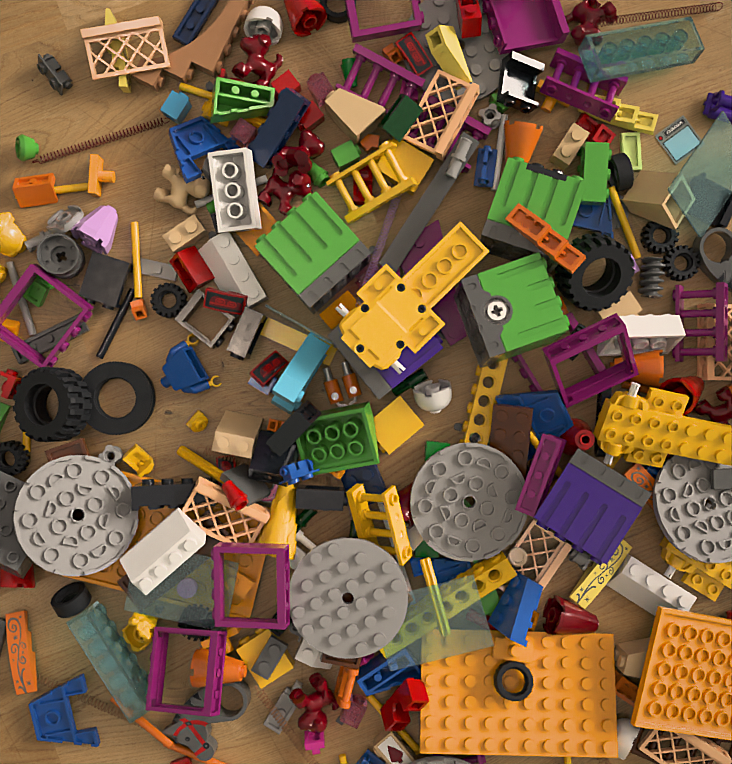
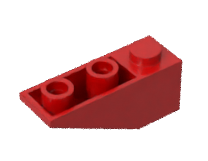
(469, 18)

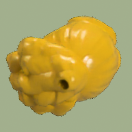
(11, 237)
(139, 631)

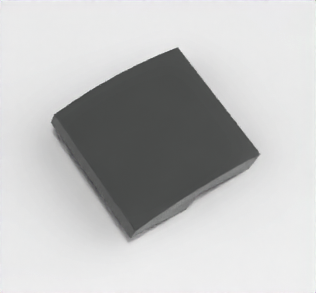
(254, 489)

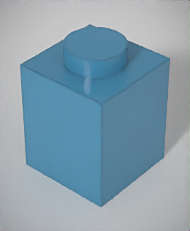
(176, 107)

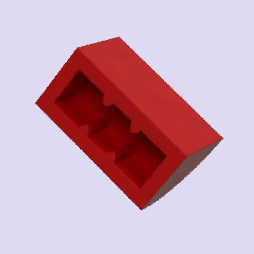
(191, 269)

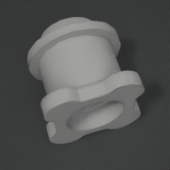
(490, 116)
(106, 455)
(581, 559)

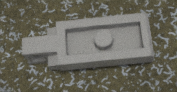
(284, 706)

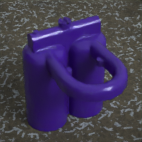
(716, 103)

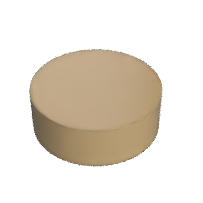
(517, 556)

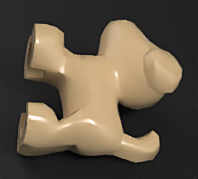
(180, 190)

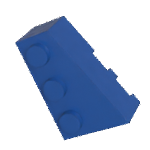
(516, 608)
(377, 677)

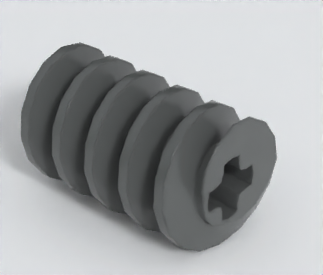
(651, 277)

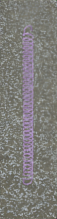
(380, 242)

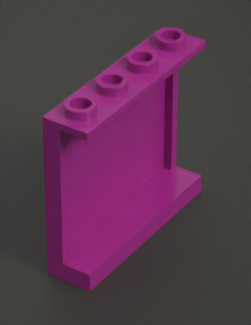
(525, 24)

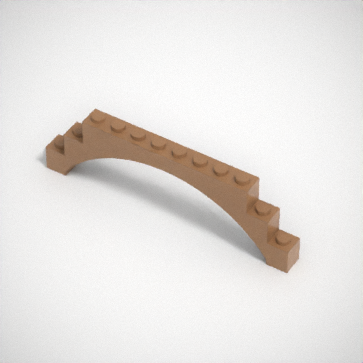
(203, 53)

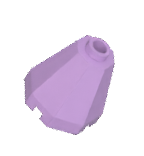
(97, 229)

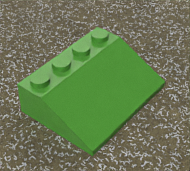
(341, 439)

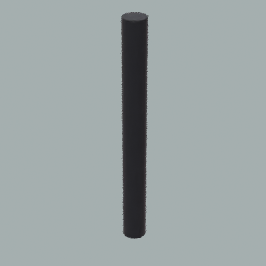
(115, 324)

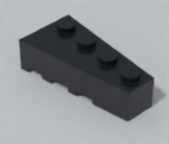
(163, 493)

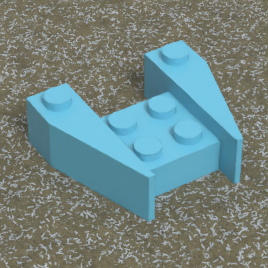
(299, 374)

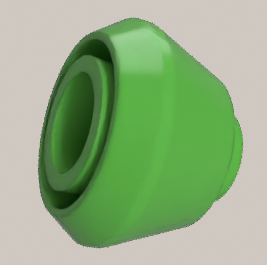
(26, 147)

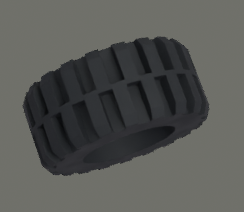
(611, 284)
(32, 404)

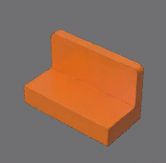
(35, 190)

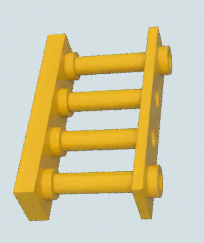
(387, 192)
(364, 525)

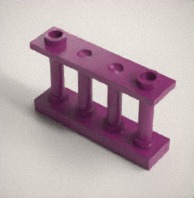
(379, 64)
(587, 101)
(478, 129)
(719, 313)
(540, 474)

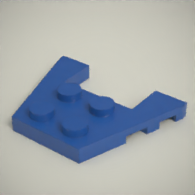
(195, 140)
(595, 218)
(549, 412)
(444, 568)
(54, 716)

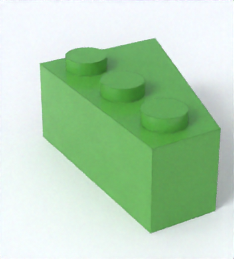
(239, 99)
(595, 172)

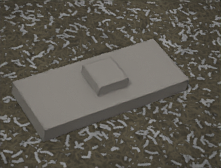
(158, 269)

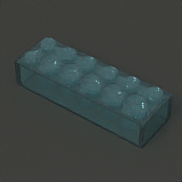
(640, 49)
(111, 659)

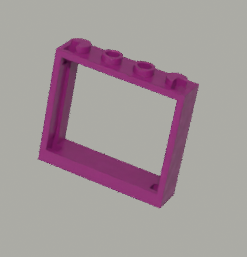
(383, 31)
(13, 298)
(582, 341)
(589, 354)
(283, 585)
(214, 676)

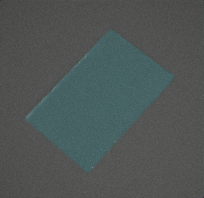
(706, 177)
(300, 326)
(185, 593)
(440, 624)

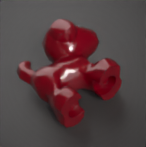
(585, 13)
(256, 48)
(309, 147)
(297, 185)
(720, 413)
(314, 718)

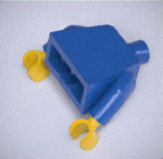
(185, 370)

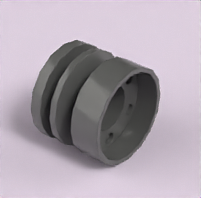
(51, 250)

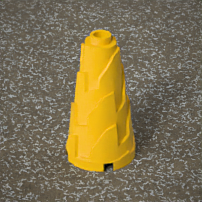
(282, 522)

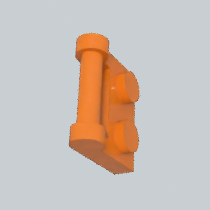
(344, 686)

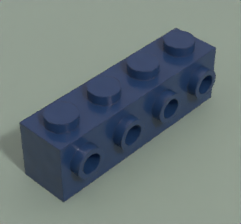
(278, 127)

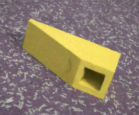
(448, 53)

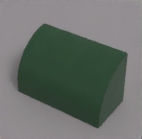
(400, 117)

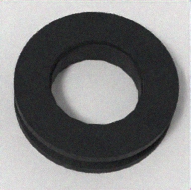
(143, 390)

